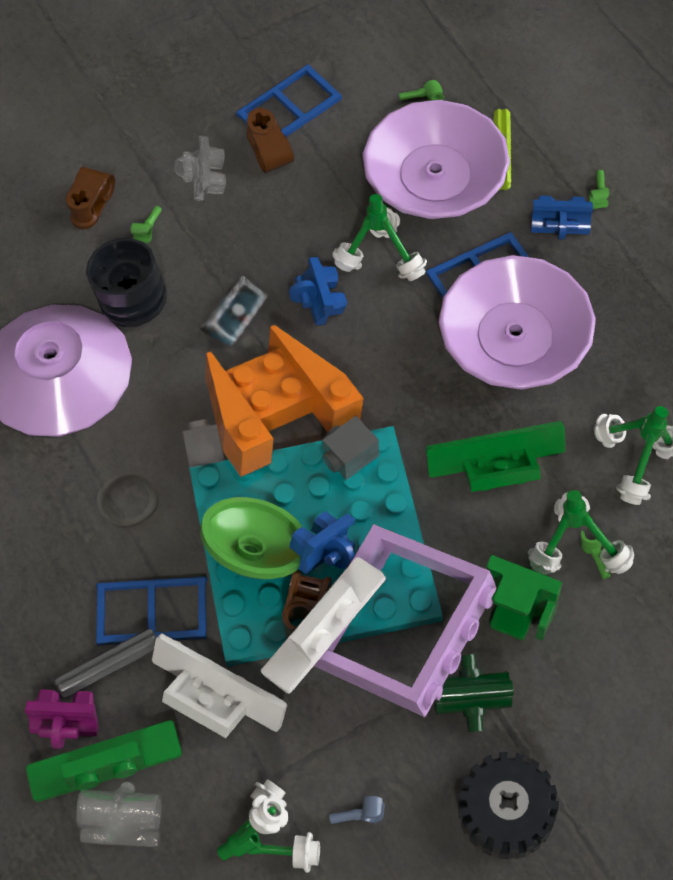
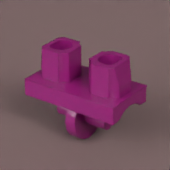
(62, 720)

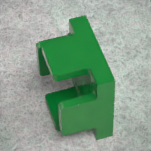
(521, 597)

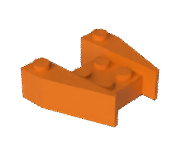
(272, 393)

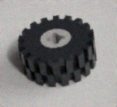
(496, 821)

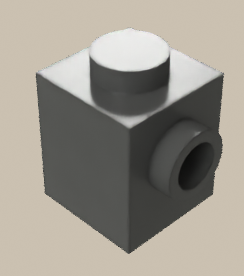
(349, 447)

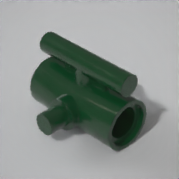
(474, 693)

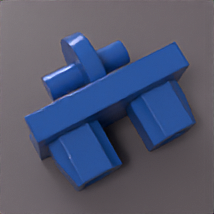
(561, 216)
(313, 291)
(327, 546)

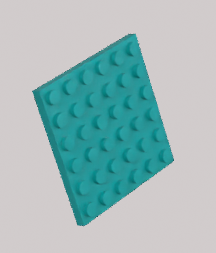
(304, 486)

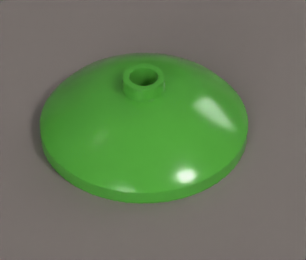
(251, 537)

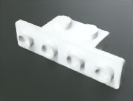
(323, 625)
(212, 692)

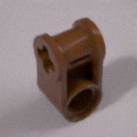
(268, 141)
(89, 196)
(302, 597)

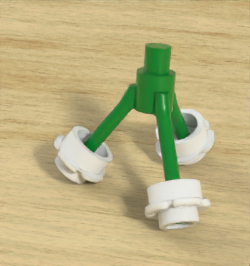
(380, 222)
(656, 434)
(573, 513)
(266, 818)

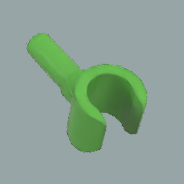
(431, 90)
(599, 195)
(143, 231)
(594, 548)

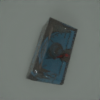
(234, 311)

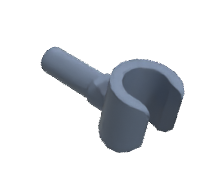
(371, 812)

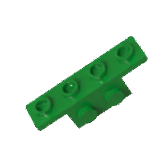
(497, 457)
(103, 761)

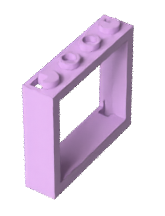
(447, 651)

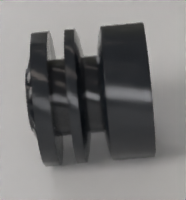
(126, 282)

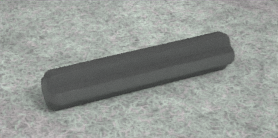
(106, 663)

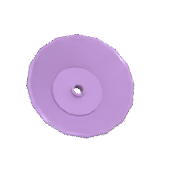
(441, 139)
(522, 298)
(72, 387)

